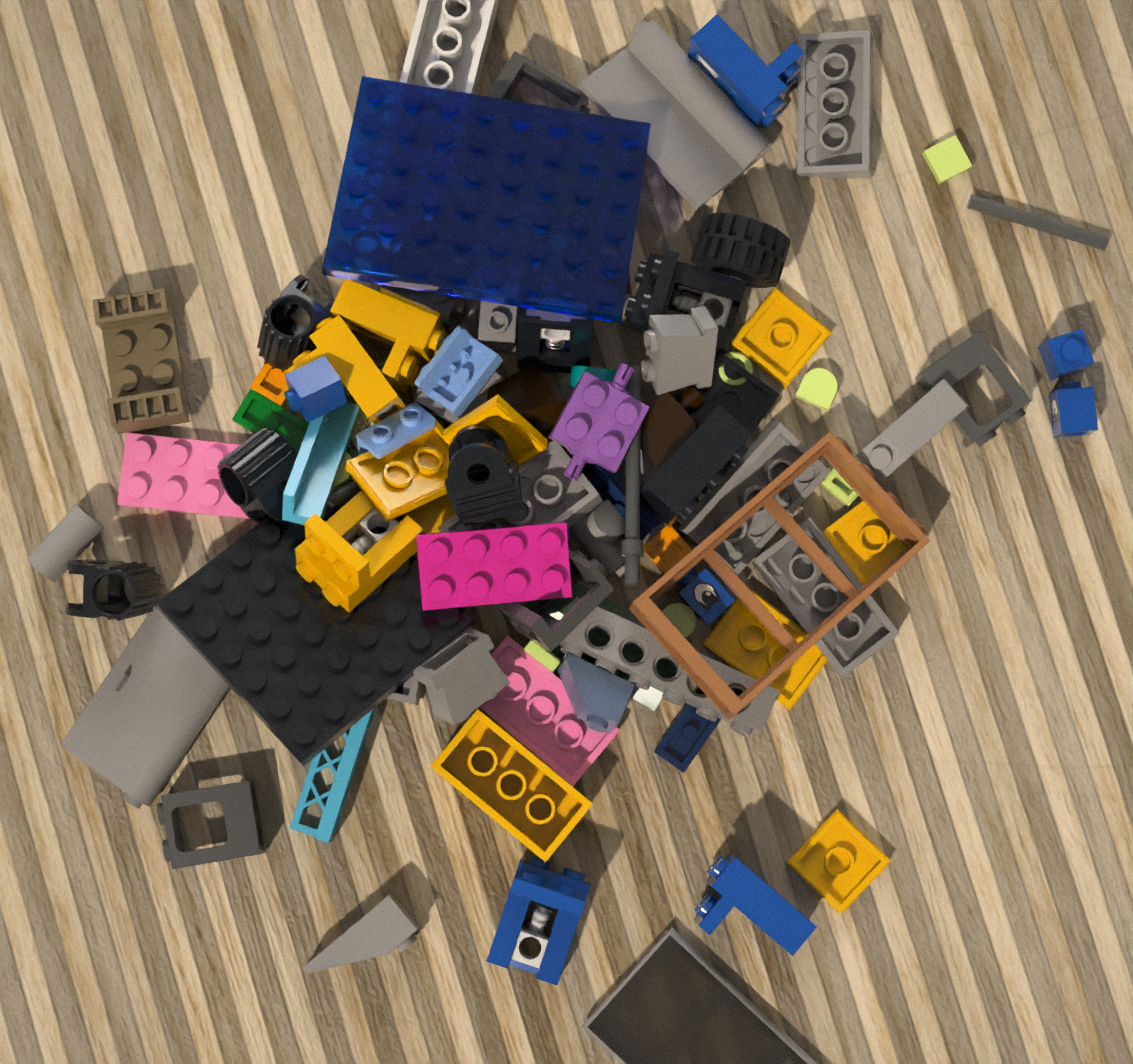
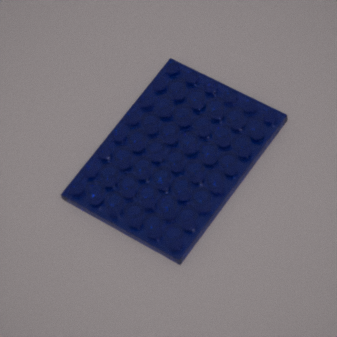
(488, 200)

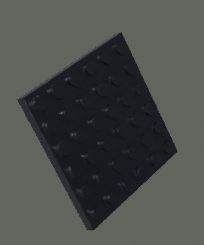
(293, 653)

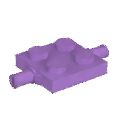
(599, 422)

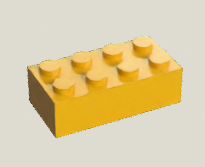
(511, 785)

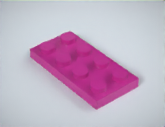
(493, 565)

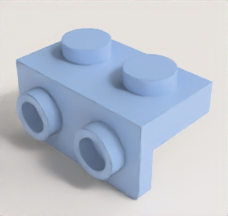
(458, 371)
(395, 431)

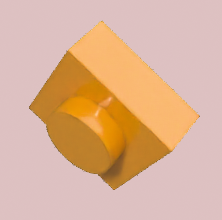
(271, 384)
(666, 549)

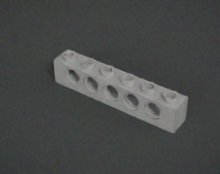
(643, 674)

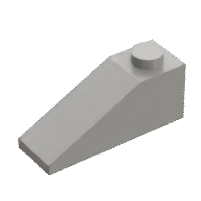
(912, 430)
(372, 936)

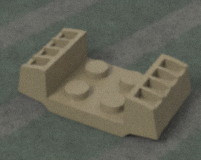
(142, 360)

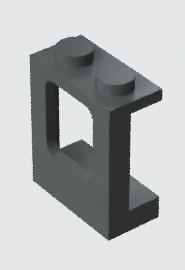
(961, 362)
(546, 630)
(241, 822)

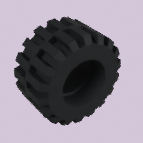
(741, 249)

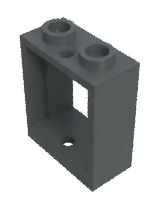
(520, 66)

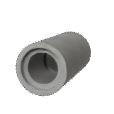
(65, 542)

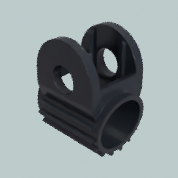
(282, 337)
(258, 474)
(482, 476)
(142, 578)

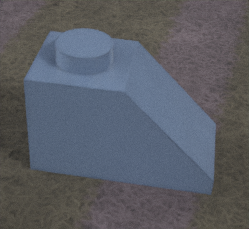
(595, 693)

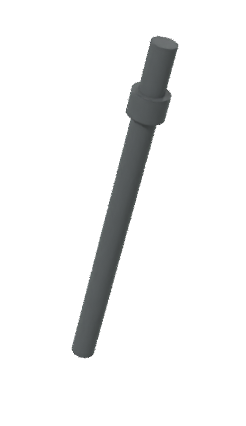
(632, 547)

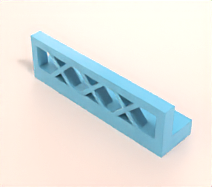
(318, 463)
(341, 784)

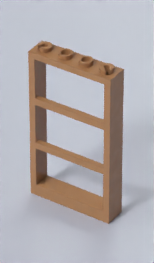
(864, 483)

